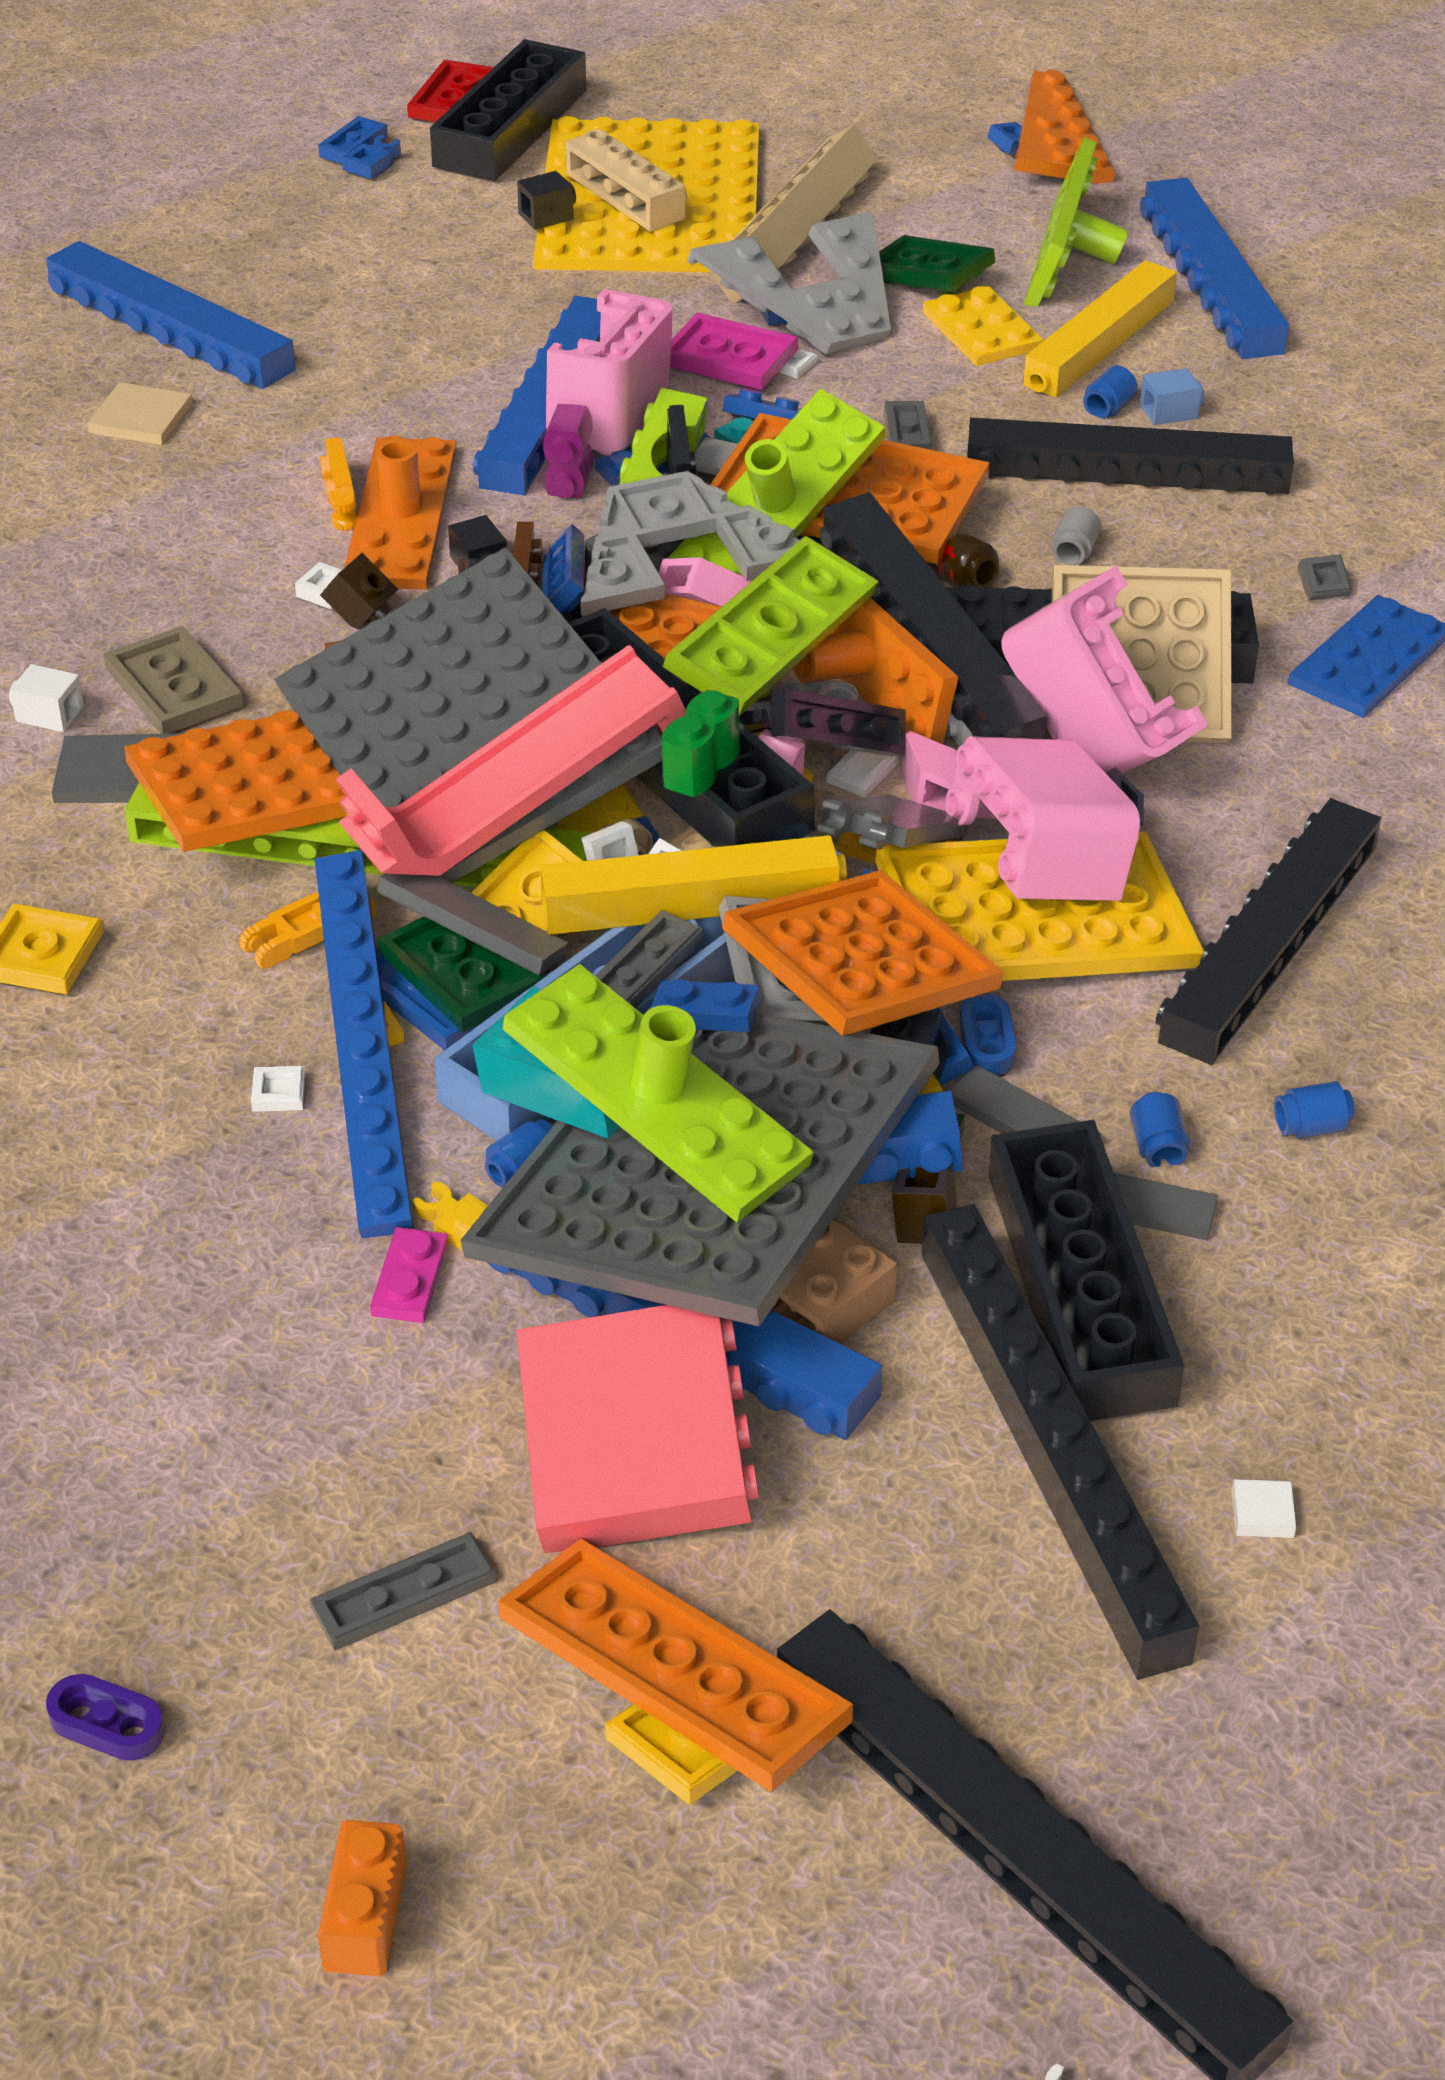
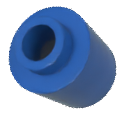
(1110, 392)
(1314, 1110)
(1160, 1129)
(511, 1150)

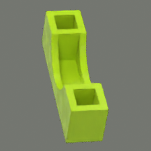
(651, 442)

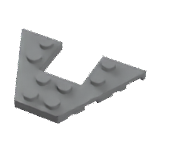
(829, 313)
(668, 511)

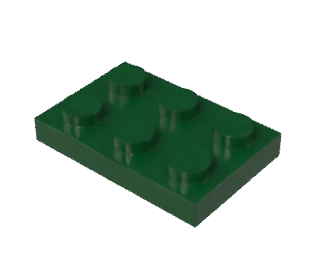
(933, 263)
(454, 972)

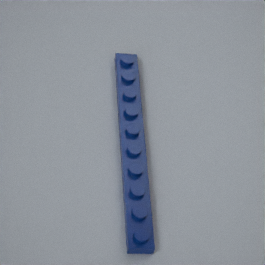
(363, 1047)

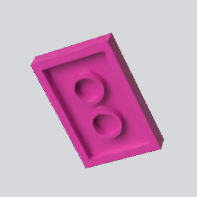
(731, 351)

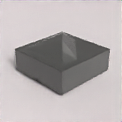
(1324, 577)

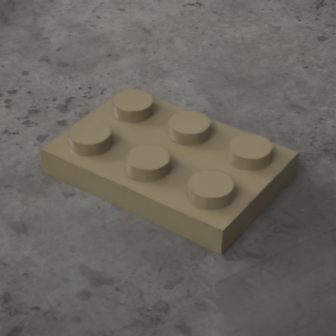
(173, 680)

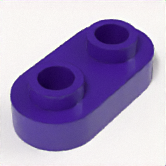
(110, 1715)

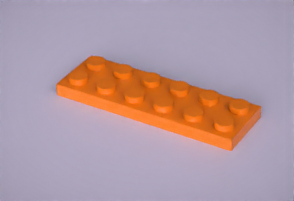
(677, 1664)

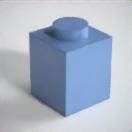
(1171, 396)

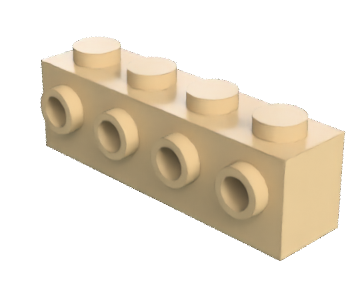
(625, 180)

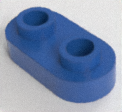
(992, 1041)

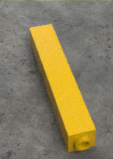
(1099, 328)
(681, 882)

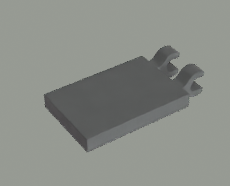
(96, 769)
(888, 821)

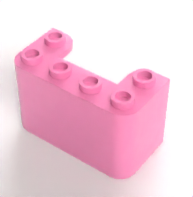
(617, 373)
(1089, 684)
(1062, 813)

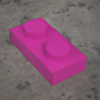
(409, 1275)

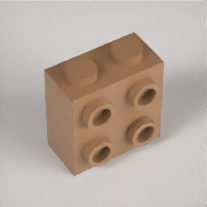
(839, 1285)

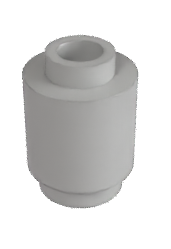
(1076, 536)

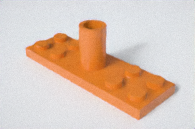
(403, 507)
(886, 669)

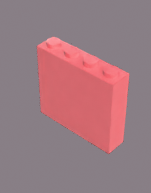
(634, 1427)

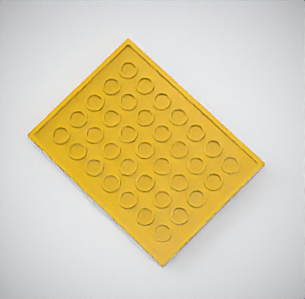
(706, 156)

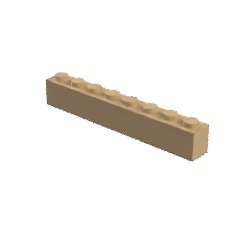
(808, 198)

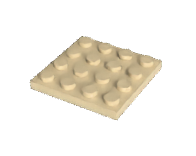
(1173, 635)

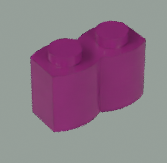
(568, 451)

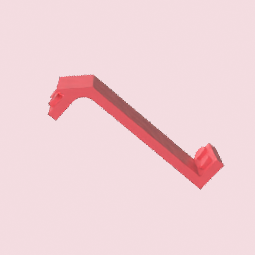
(511, 771)

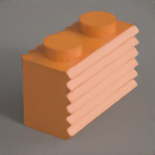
(362, 1898)

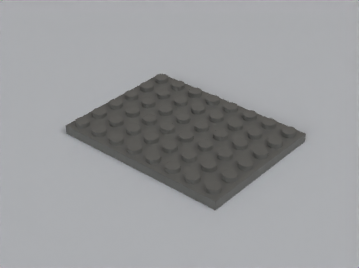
(443, 683)
(636, 1228)

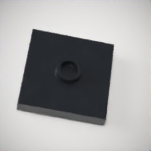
(678, 455)

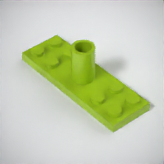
(1073, 228)
(796, 470)
(771, 624)
(657, 1090)

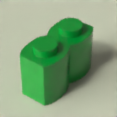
(701, 743)

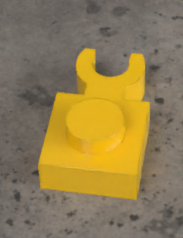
(449, 1214)

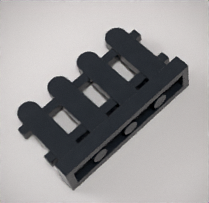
(830, 722)

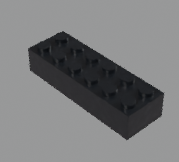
(508, 109)
(1085, 1269)

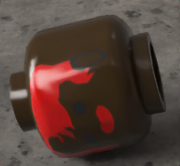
(968, 562)

